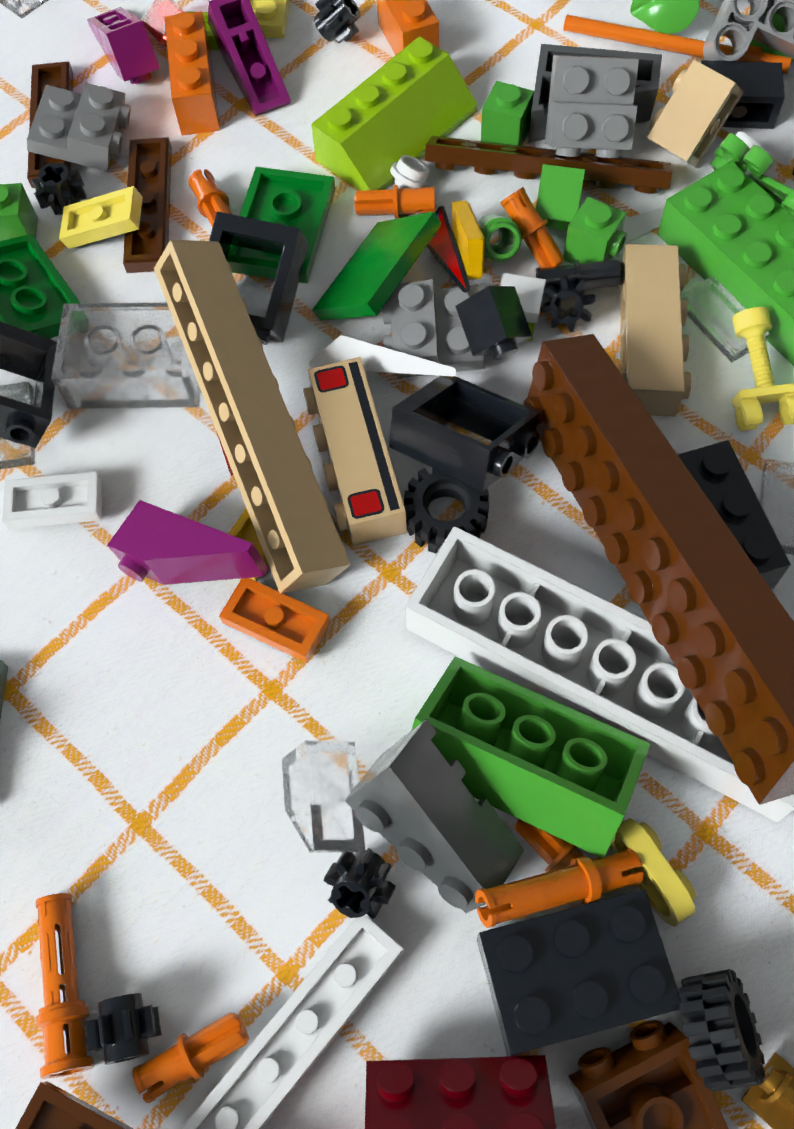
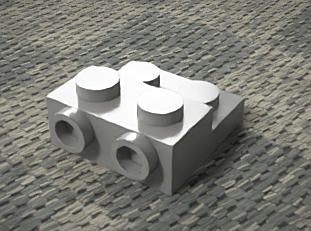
(591, 105)
(79, 125)
(428, 325)

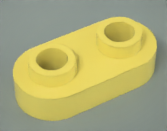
(666, 889)

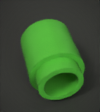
(508, 240)

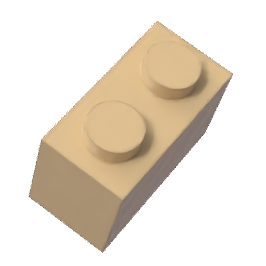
(694, 112)

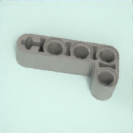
(756, 26)

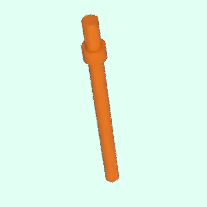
(662, 40)

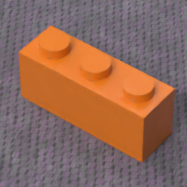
(191, 73)

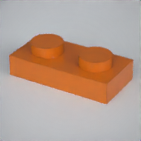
(275, 619)

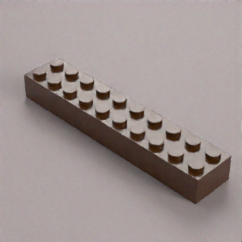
(674, 556)

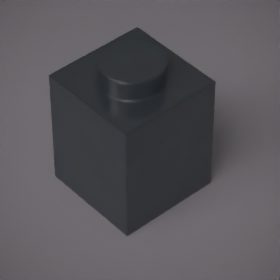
(494, 322)

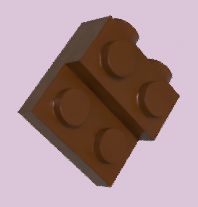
(645, 1084)

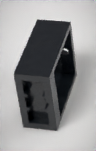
(274, 239)
(34, 359)
(421, 433)

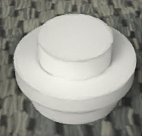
(410, 172)

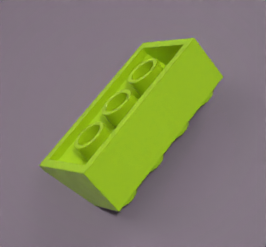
(392, 116)

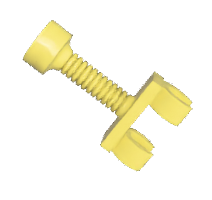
(752, 326)

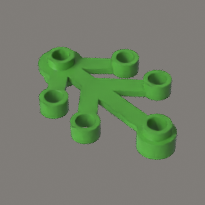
(755, 165)

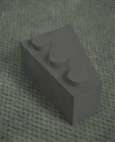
(645, 90)
(435, 820)

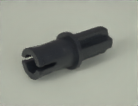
(597, 274)

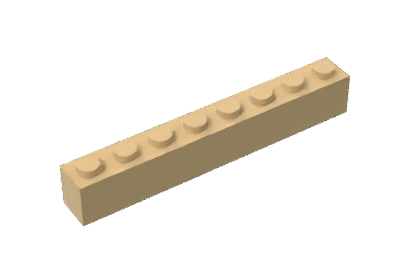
(250, 417)

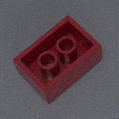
(459, 1093)

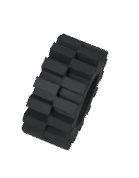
(438, 485)
(721, 1031)

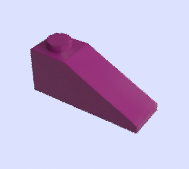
(125, 44)
(247, 54)
(181, 550)

